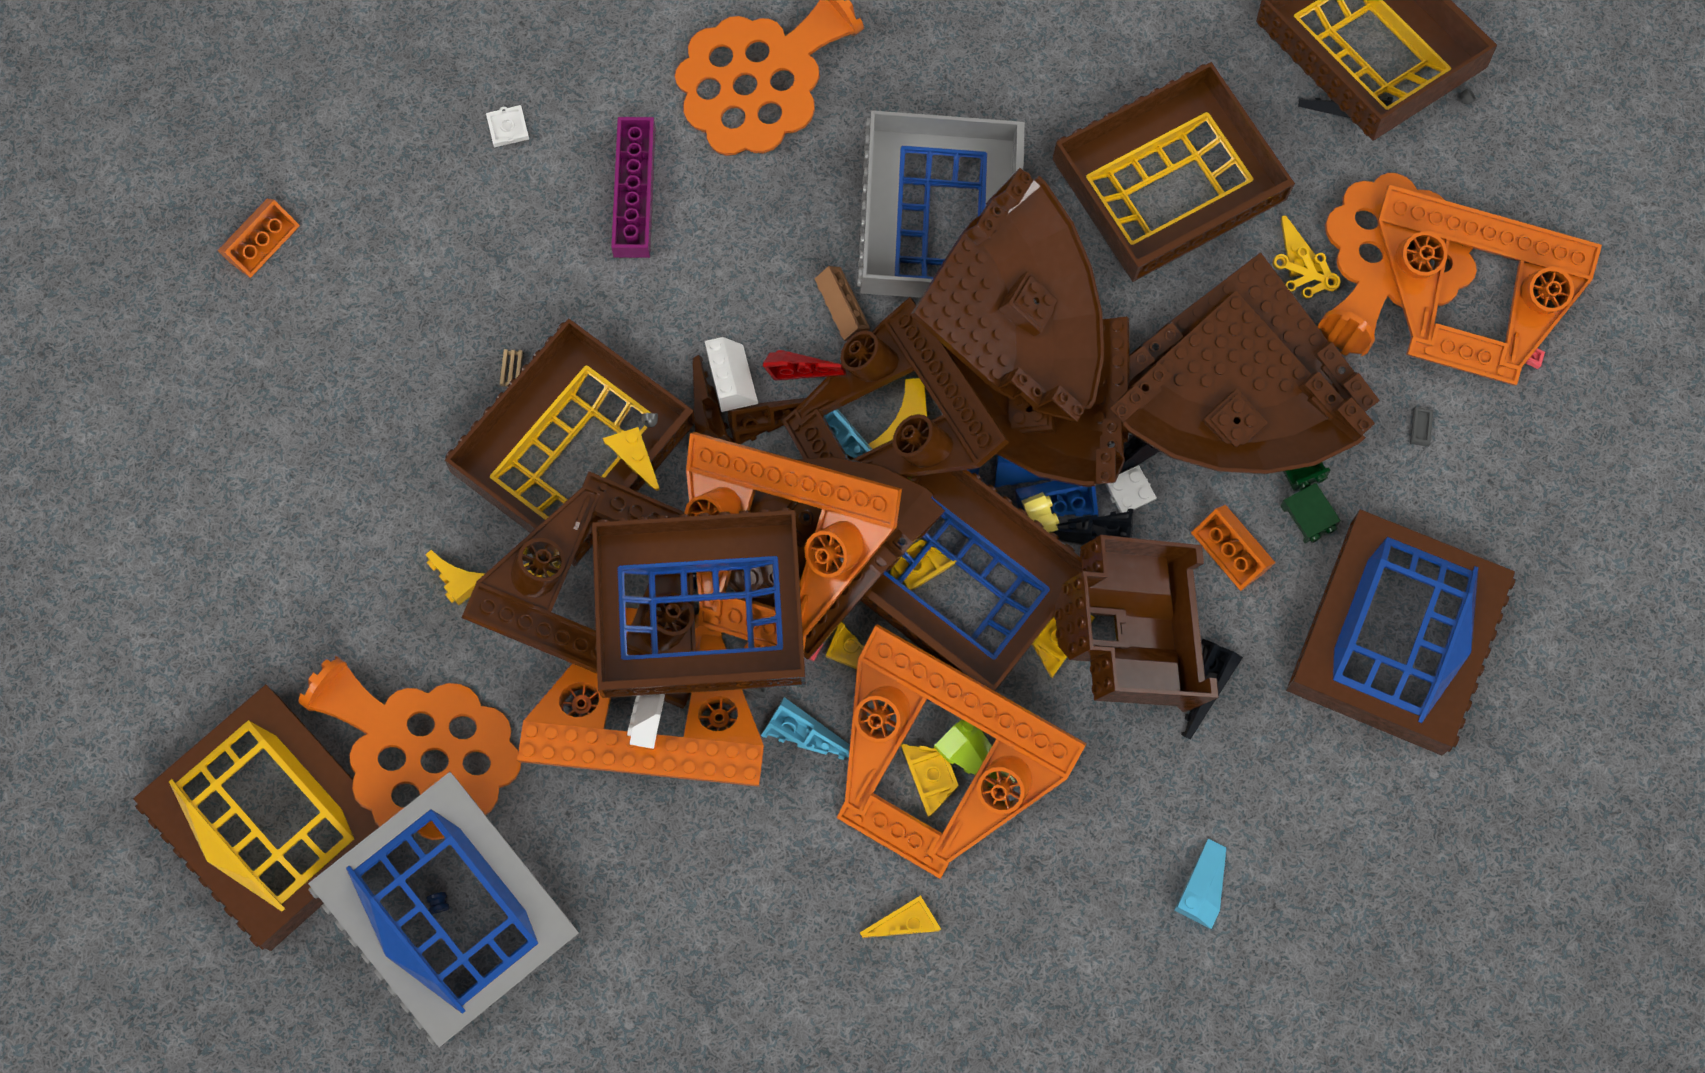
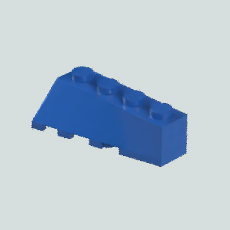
(1011, 474)
(1065, 497)

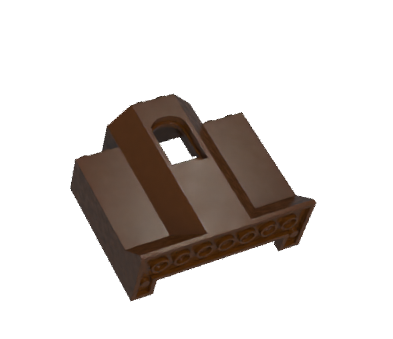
(1155, 618)

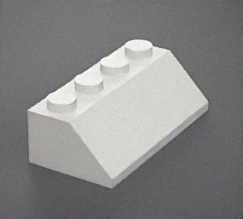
(730, 374)
(645, 720)

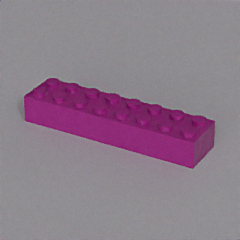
(633, 187)

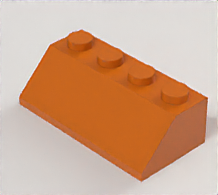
(258, 237)
(1233, 547)

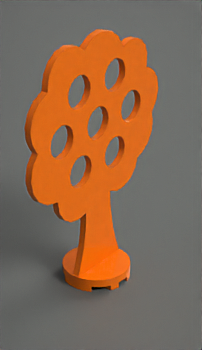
(791, 53)
(1354, 320)
(341, 695)

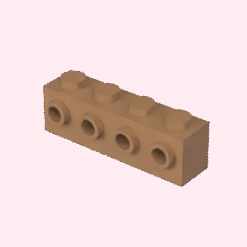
(841, 302)

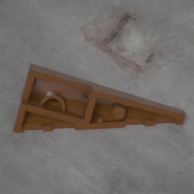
(706, 405)
(755, 419)

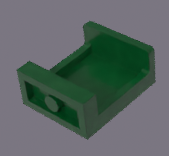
(1303, 477)
(1311, 513)

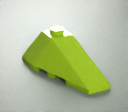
(967, 748)

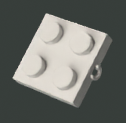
(507, 126)
(1131, 490)

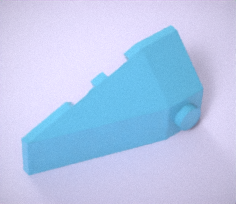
(1204, 888)

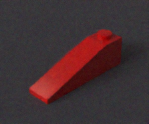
(789, 365)

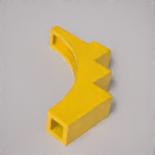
(913, 403)
(458, 581)

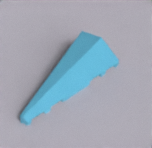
(846, 434)
(797, 726)

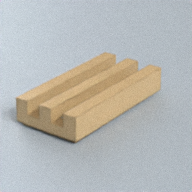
(512, 354)

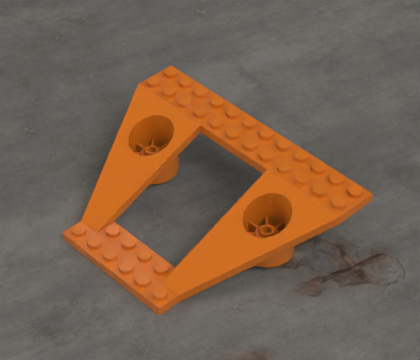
(1540, 252)
(853, 513)
(582, 742)
(1024, 747)

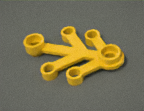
(1309, 273)

